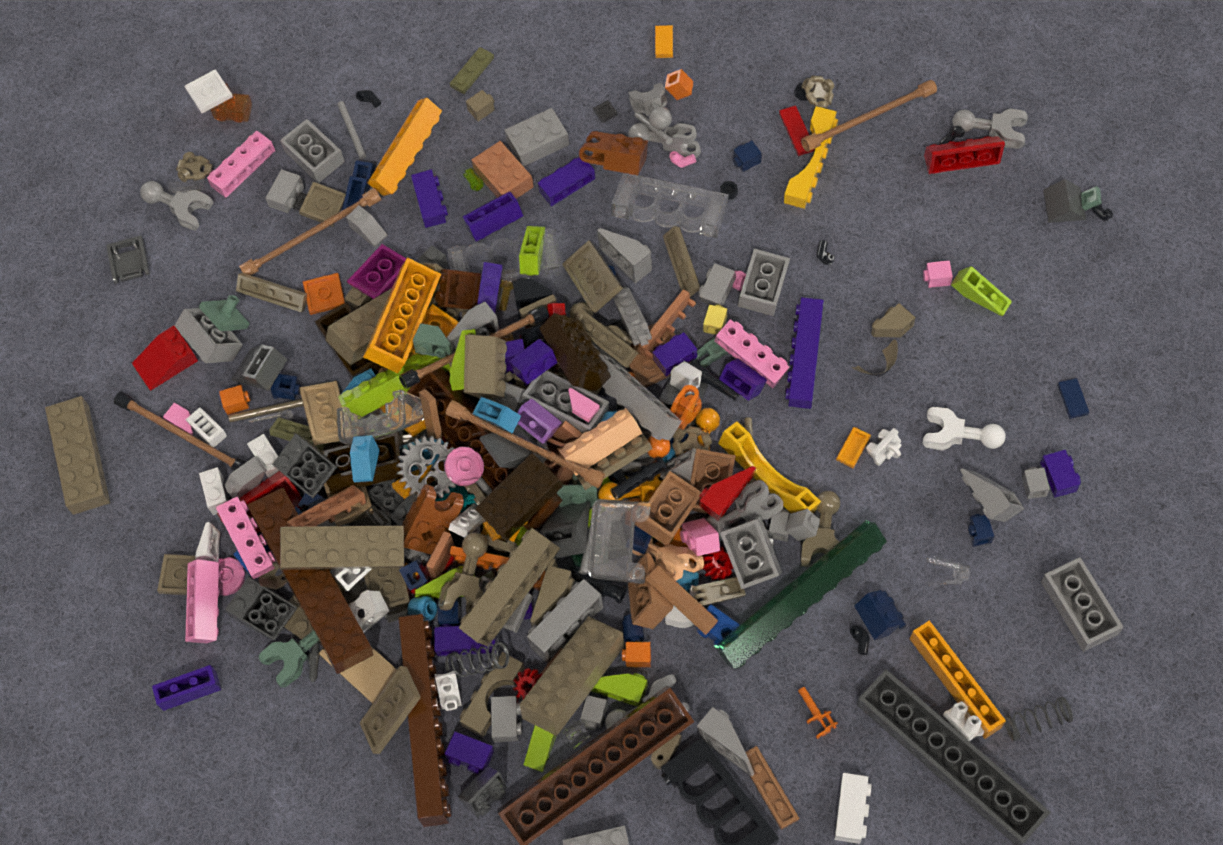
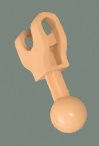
(674, 559)

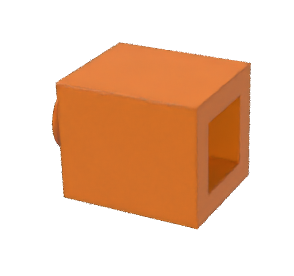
(679, 84)
(234, 399)
(637, 654)

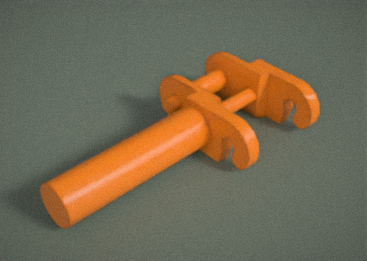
(816, 713)

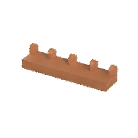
(665, 322)
(329, 508)

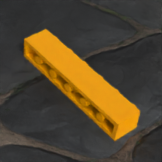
(404, 147)
(956, 677)

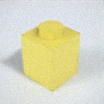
(715, 319)

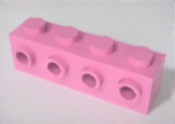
(241, 164)
(751, 352)
(245, 537)
(202, 601)

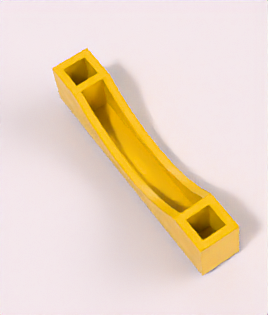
(799, 187)
(739, 442)

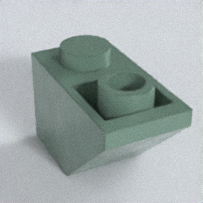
(431, 341)

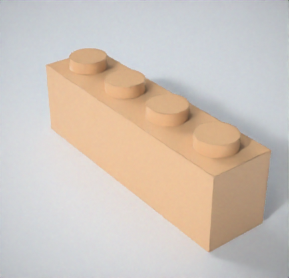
(602, 440)

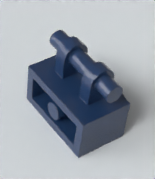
(879, 614)

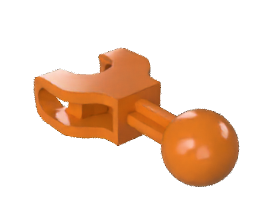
(684, 409)

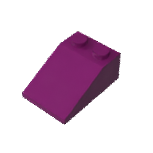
(377, 272)

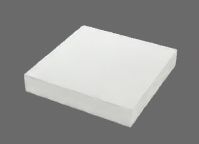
(208, 91)

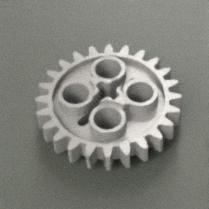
(414, 457)

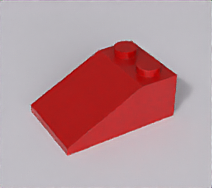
(164, 358)
(723, 493)

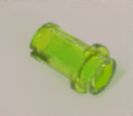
(475, 182)

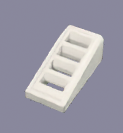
(214, 436)
(209, 546)

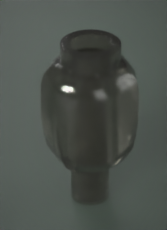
(353, 593)

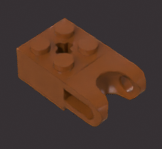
(615, 152)
(429, 519)

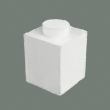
(684, 375)

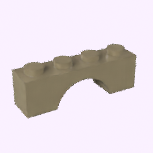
(476, 716)

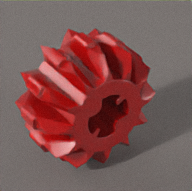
(717, 565)
(526, 678)

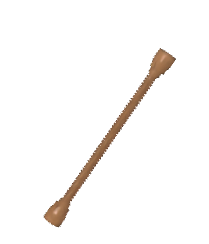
(813, 141)
(251, 267)
(460, 412)

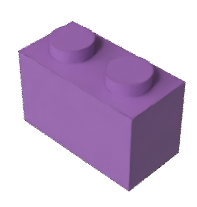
(538, 421)

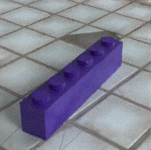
(806, 352)

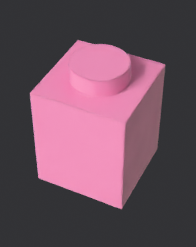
(938, 274)

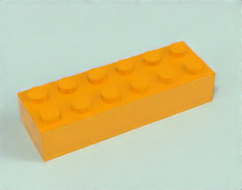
(402, 315)

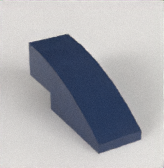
(358, 183)

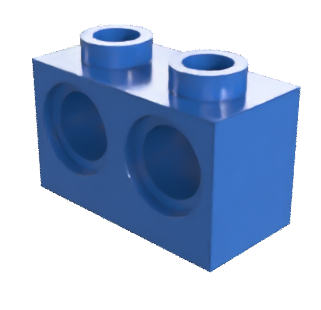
(724, 624)

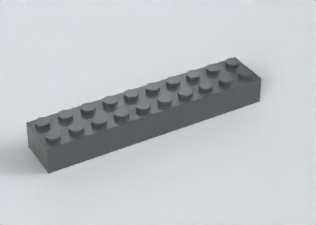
(953, 758)

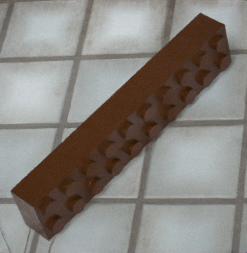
(467, 434)
(314, 590)
(424, 723)
(595, 766)

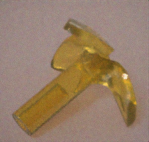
(507, 287)

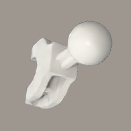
(954, 430)

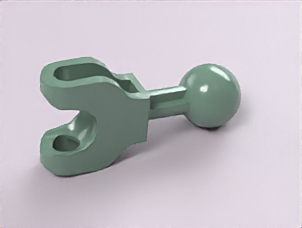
(293, 656)

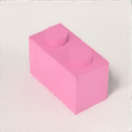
(700, 537)

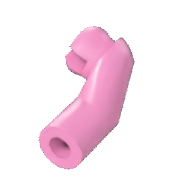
(680, 160)

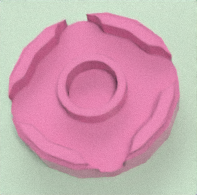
(463, 466)
(231, 576)

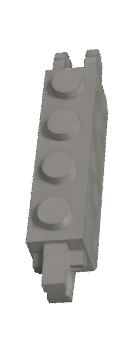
(632, 317)

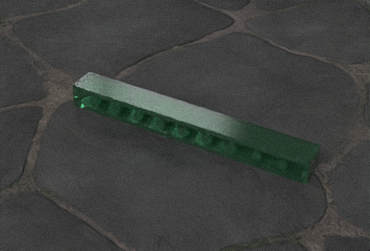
(800, 594)

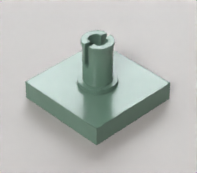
(224, 314)
(577, 494)

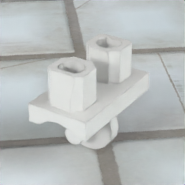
(886, 448)
(448, 691)
(965, 724)

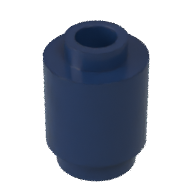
(632, 632)

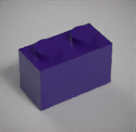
(674, 353)
(533, 361)
(743, 379)
(1060, 473)
(469, 753)

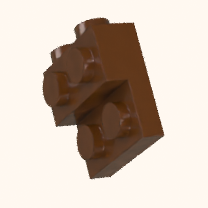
(458, 289)

